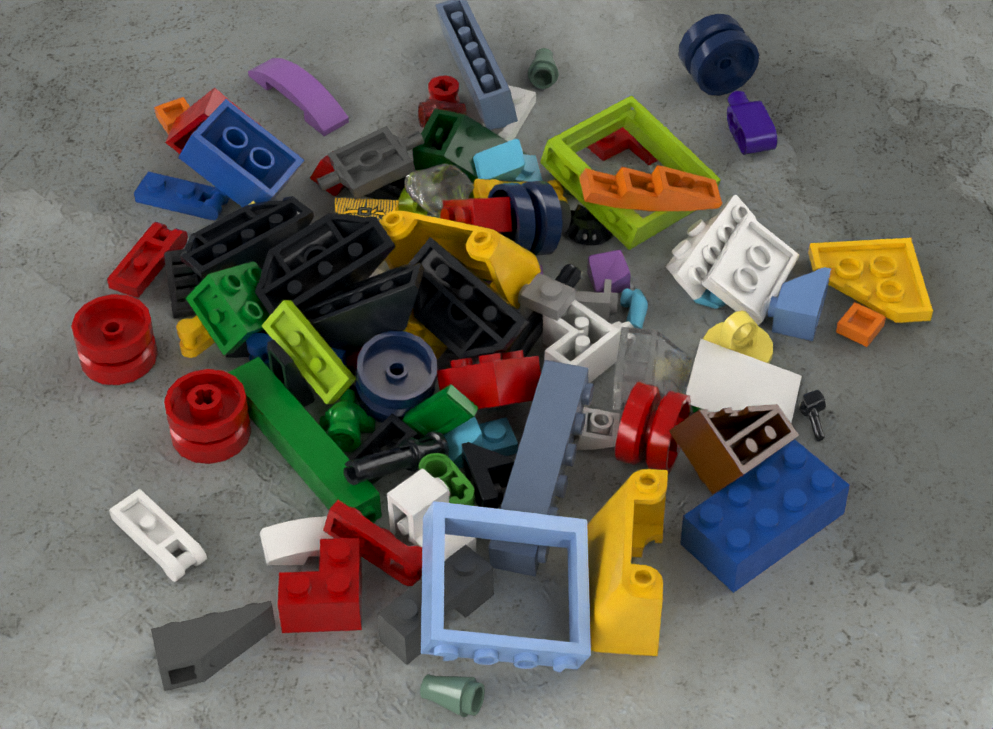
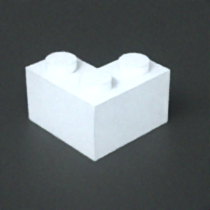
(581, 340)
(409, 504)

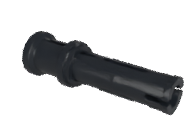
(403, 457)

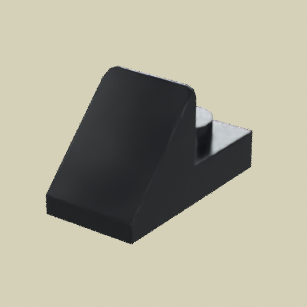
(487, 473)

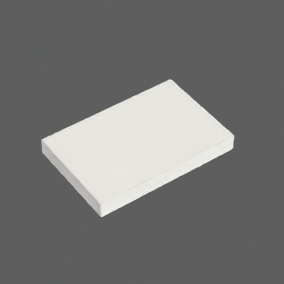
(750, 269)

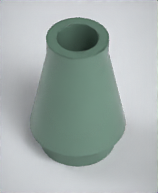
(543, 70)
(456, 693)

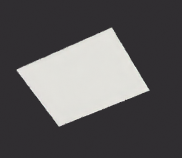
(735, 380)

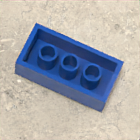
(764, 515)

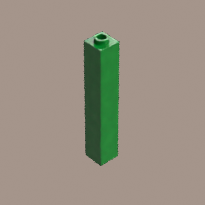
(303, 441)

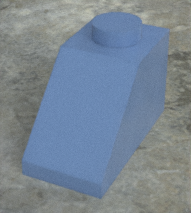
(800, 305)

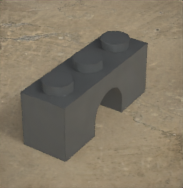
(466, 587)

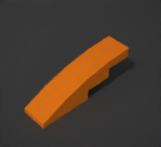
(660, 191)

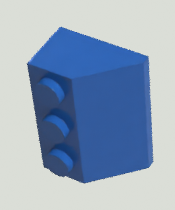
(240, 156)

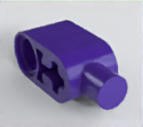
(750, 124)

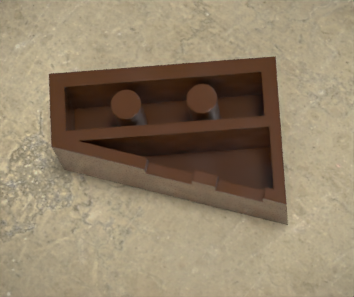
(732, 441)

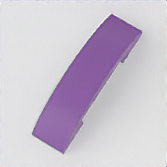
(304, 91)

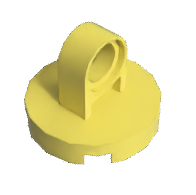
(742, 335)

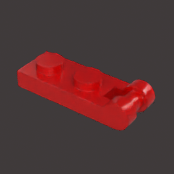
(146, 259)
(376, 543)

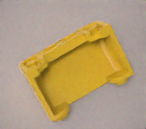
(479, 248)
(625, 595)

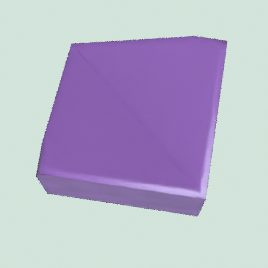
(608, 266)

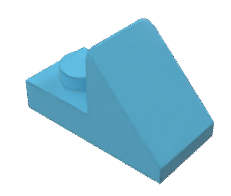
(507, 163)
(491, 435)

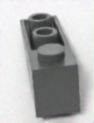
(202, 646)

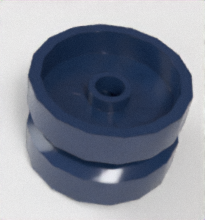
(718, 54)
(534, 215)
(394, 374)

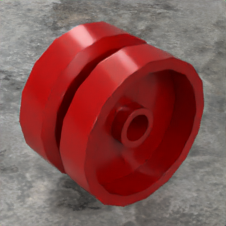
(115, 339)
(208, 416)
(647, 425)

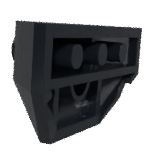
(245, 235)
(322, 260)
(462, 306)
(366, 308)

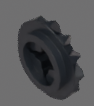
(579, 231)

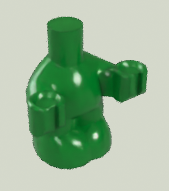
(346, 421)

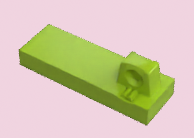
(309, 351)

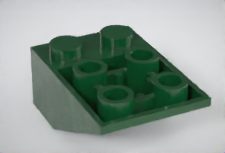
(453, 141)

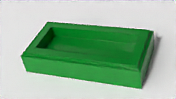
(441, 412)

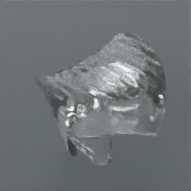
(437, 184)

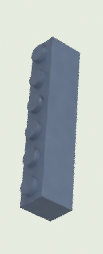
(476, 64)
(543, 458)

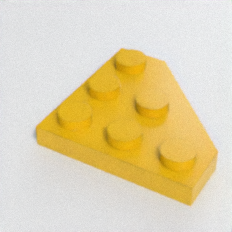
(878, 275)

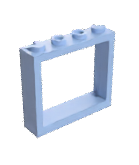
(512, 527)

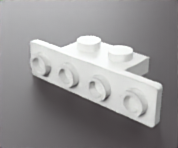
(702, 247)

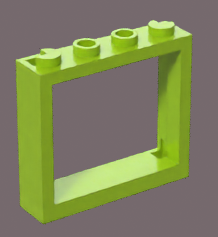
(566, 166)

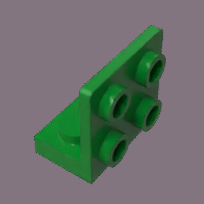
(229, 305)

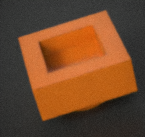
(167, 112)
(860, 324)

